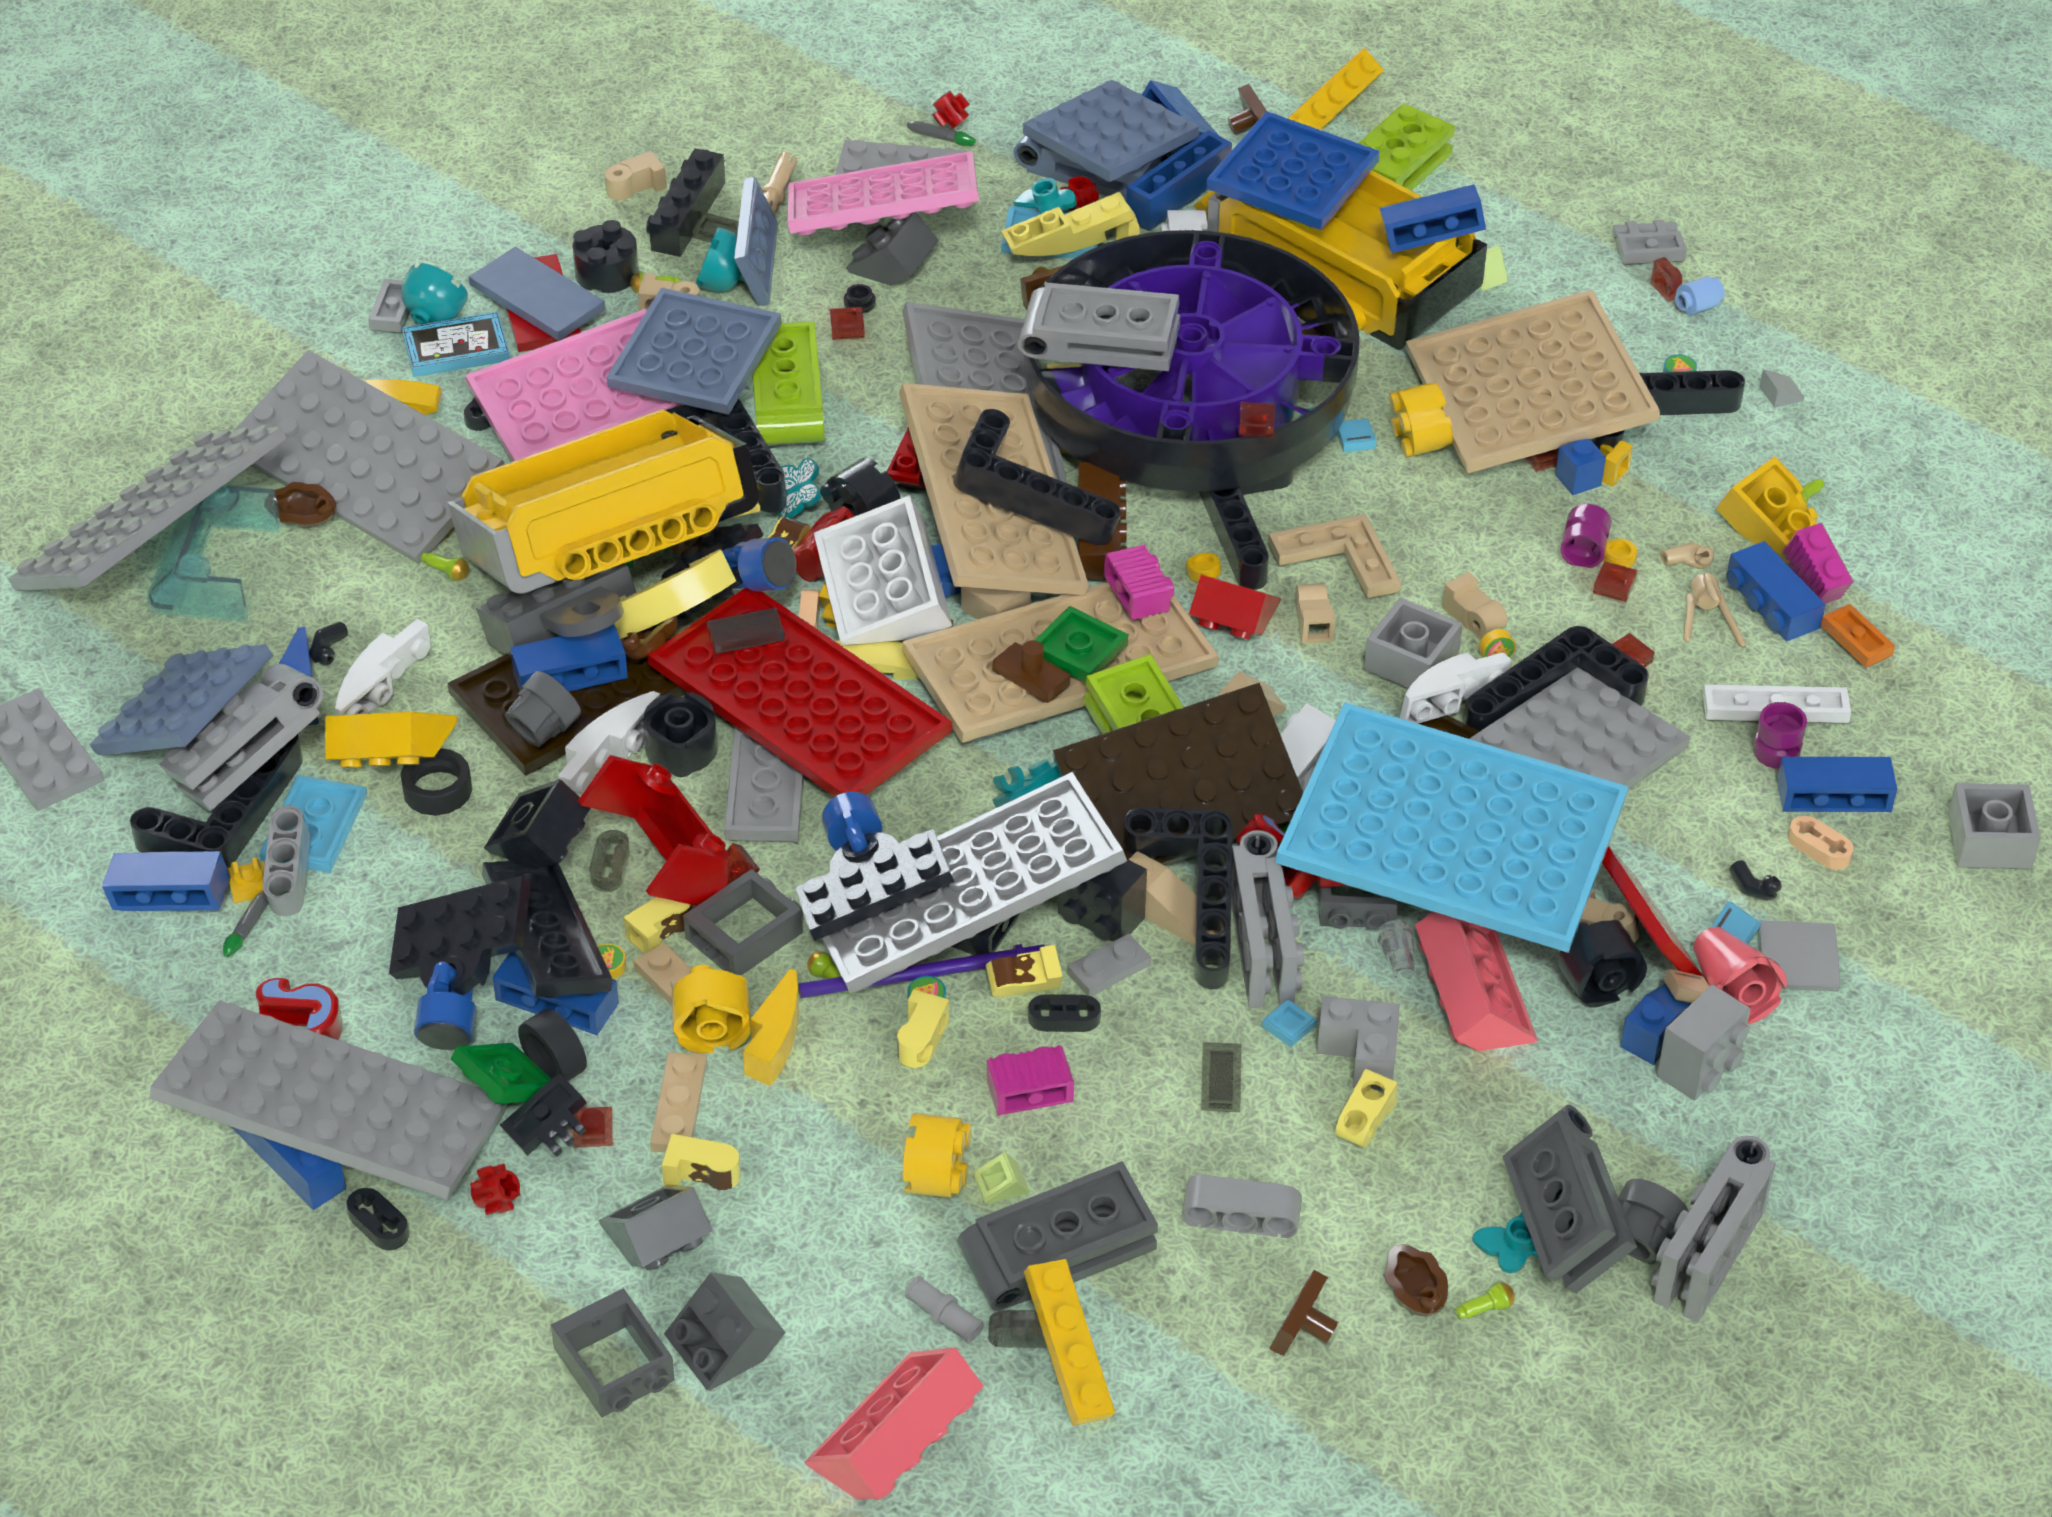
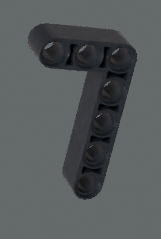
(1689, 394)
(766, 469)
(1029, 491)
(1238, 529)
(1567, 651)
(231, 822)
(1211, 882)

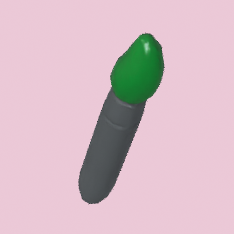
(960, 138)
(245, 924)

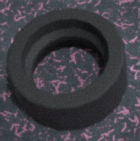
(443, 800)
(552, 1044)

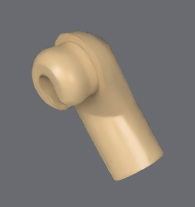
(1689, 554)

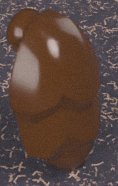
(304, 504)
(640, 644)
(1416, 1280)

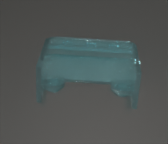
(183, 576)

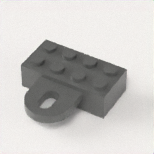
(556, 609)

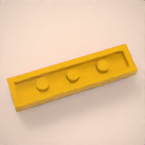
(1069, 1342)

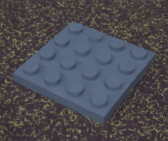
(1110, 130)
(694, 350)
(180, 700)

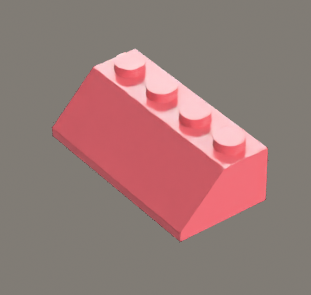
(1474, 983)
(896, 1423)

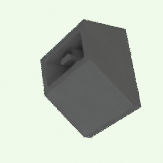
(893, 250)
(723, 1330)

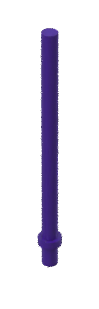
(933, 969)

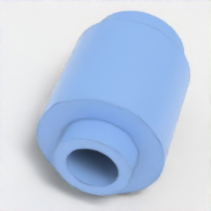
(1699, 295)

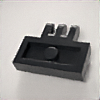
(546, 1117)

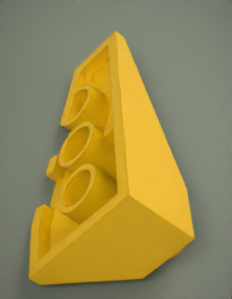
(1768, 506)

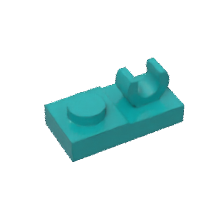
(1040, 775)

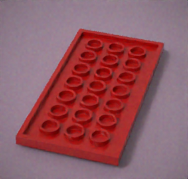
(805, 699)

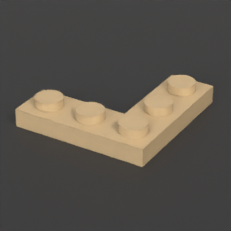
(1349, 536)

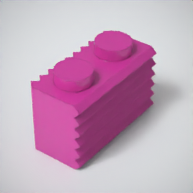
(1818, 563)
(1138, 581)
(1030, 1080)

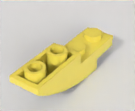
(1060, 233)

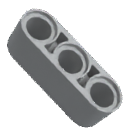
(282, 846)
(1242, 1205)

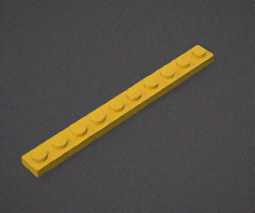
(1329, 98)

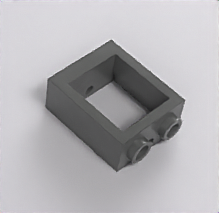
(1344, 910)
(720, 947)
(611, 1316)

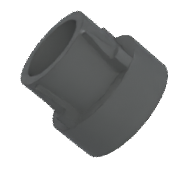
(542, 709)
(1650, 1215)

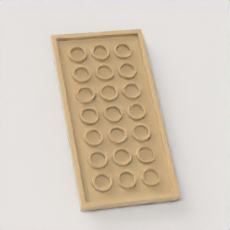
(981, 540)
(980, 702)

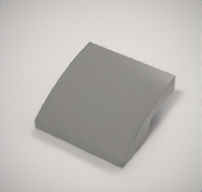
(1804, 953)

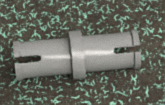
(944, 1309)

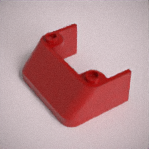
(693, 855)

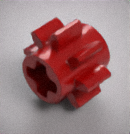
(950, 109)
(1084, 191)
(495, 1189)

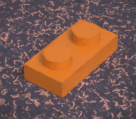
(1857, 635)

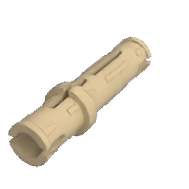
(779, 179)

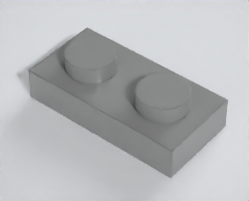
(389, 310)
(1109, 965)

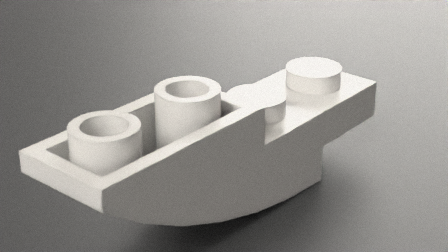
(385, 659)
(1448, 683)
(613, 733)

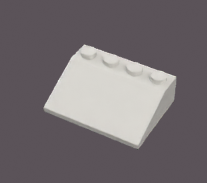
(882, 575)

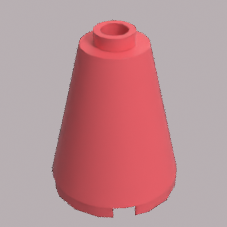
(1740, 971)

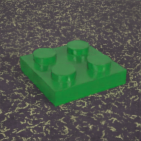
(1081, 643)
(500, 1071)

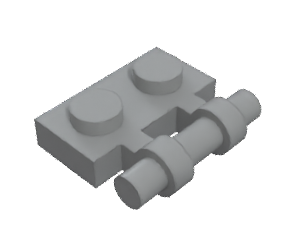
(1649, 242)

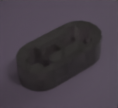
(617, 861)
(1015, 1329)

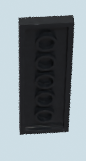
(557, 945)

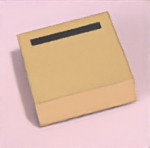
(1685, 986)

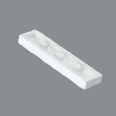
(1747, 702)

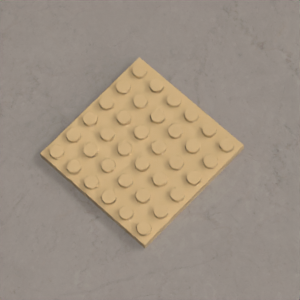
(1533, 380)

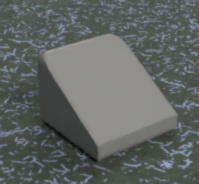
(1779, 389)

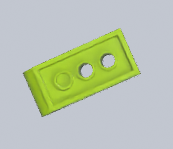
(1410, 145)
(791, 400)
(1129, 694)

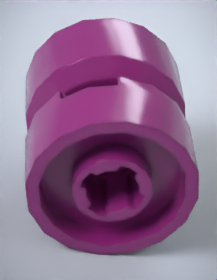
(1585, 535)
(1779, 733)

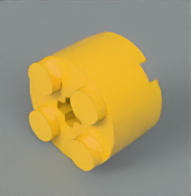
(1421, 419)
(710, 1010)
(935, 1156)

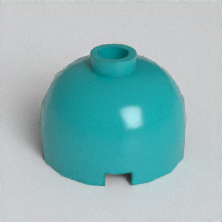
(719, 267)
(431, 294)

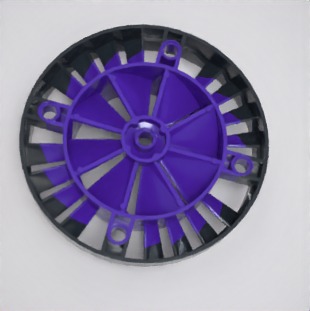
(1236, 342)

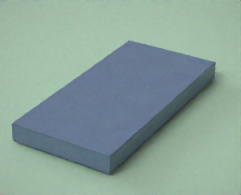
(756, 241)
(537, 293)

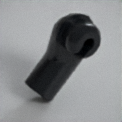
(320, 647)
(1749, 885)

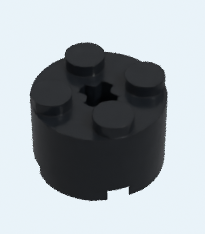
(605, 257)
(860, 488)
(680, 733)
(1602, 963)

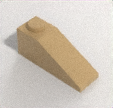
(1169, 900)

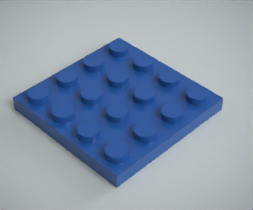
(1293, 170)

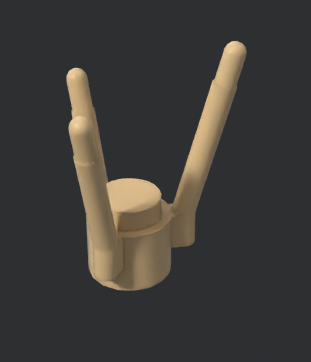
(1707, 596)

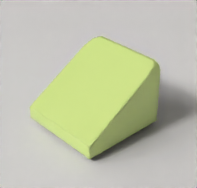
(1494, 269)
(1000, 1179)

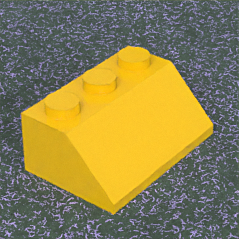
(385, 737)

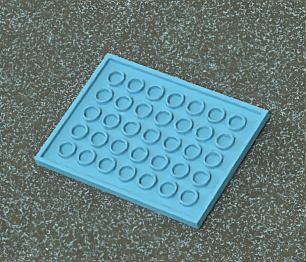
(1454, 826)

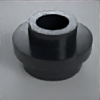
(860, 296)

